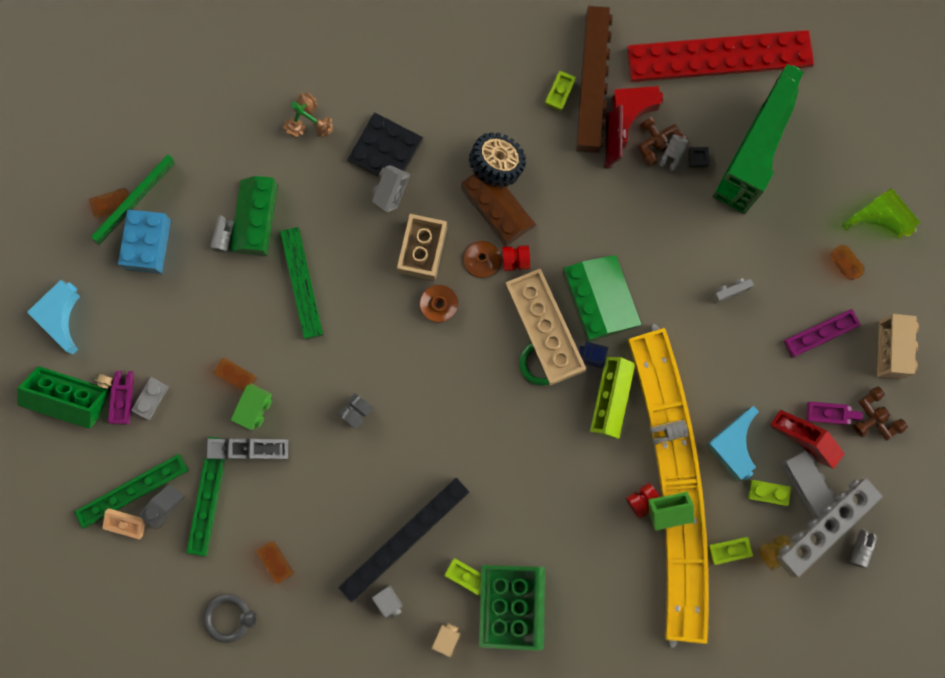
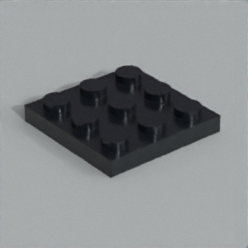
(384, 145)

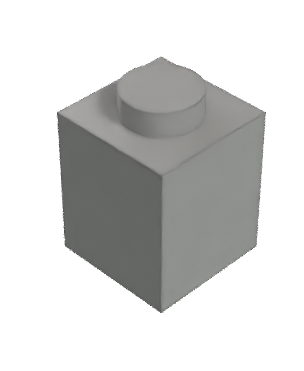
(388, 602)

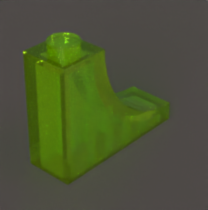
(888, 212)

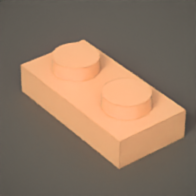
(123, 523)

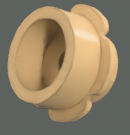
(104, 381)

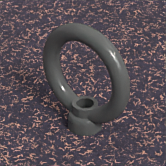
(247, 618)

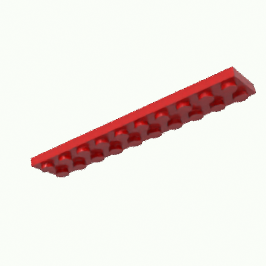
(719, 56)

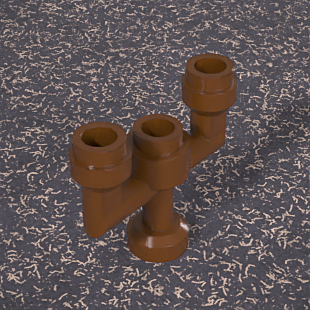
(659, 140)
(878, 417)

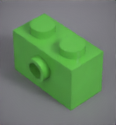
(252, 407)
(671, 510)

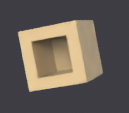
(446, 639)

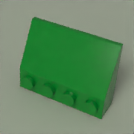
(601, 297)
(512, 607)

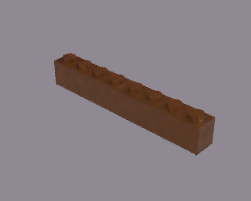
(593, 79)

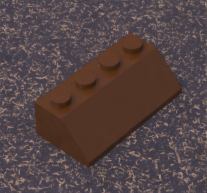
(498, 208)

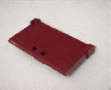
(614, 136)

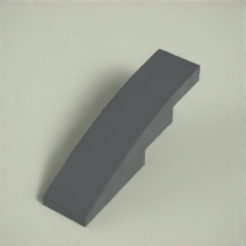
(246, 449)

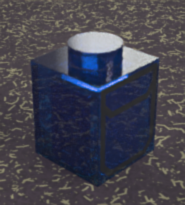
(593, 354)

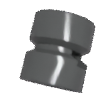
(355, 411)

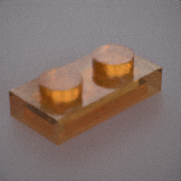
(108, 202)
(234, 374)
(275, 562)

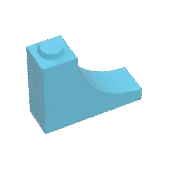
(53, 313)
(731, 446)

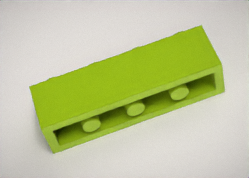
(612, 397)

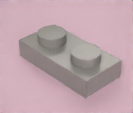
(739, 287)
(150, 398)

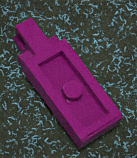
(831, 413)

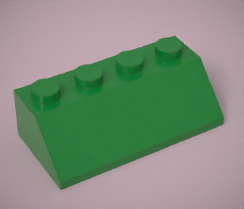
(254, 215)
(62, 397)

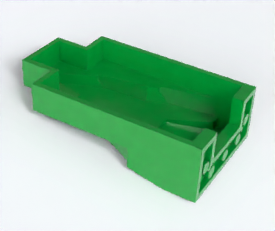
(752, 164)

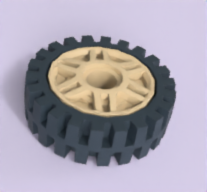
(497, 159)

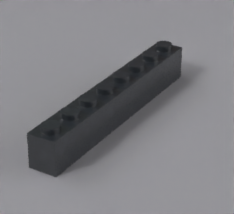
(403, 540)

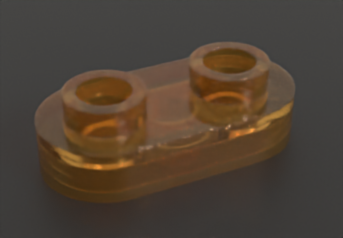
(849, 261)

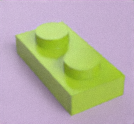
(560, 91)
(769, 492)
(730, 550)
(464, 576)

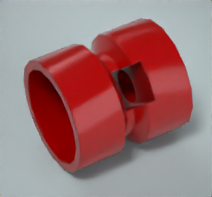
(516, 258)
(640, 501)

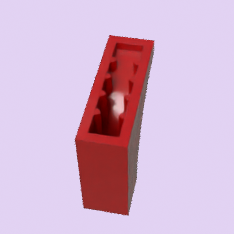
(636, 103)
(810, 437)

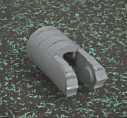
(675, 150)
(222, 234)
(672, 430)
(863, 549)

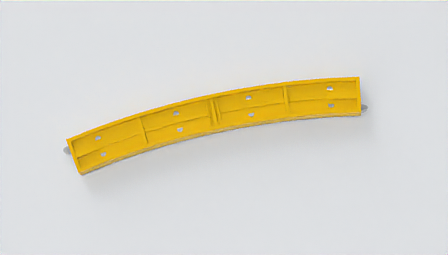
(678, 473)

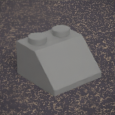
(390, 188)

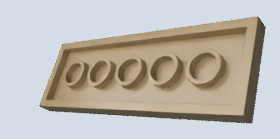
(545, 327)

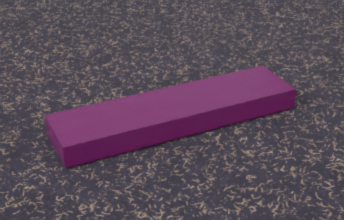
(822, 333)

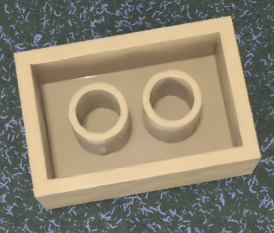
(422, 247)
(897, 346)

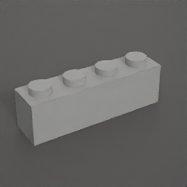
(810, 484)

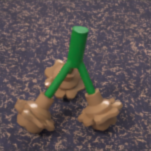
(303, 105)

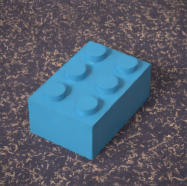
(144, 241)

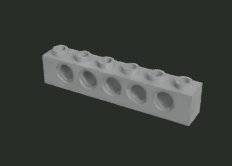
(867, 498)

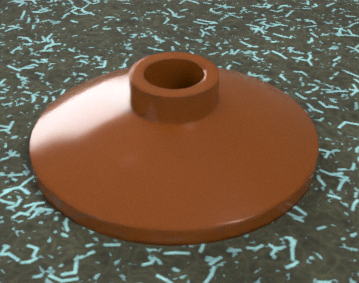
(478, 267)
(441, 294)

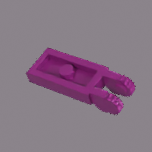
(121, 399)

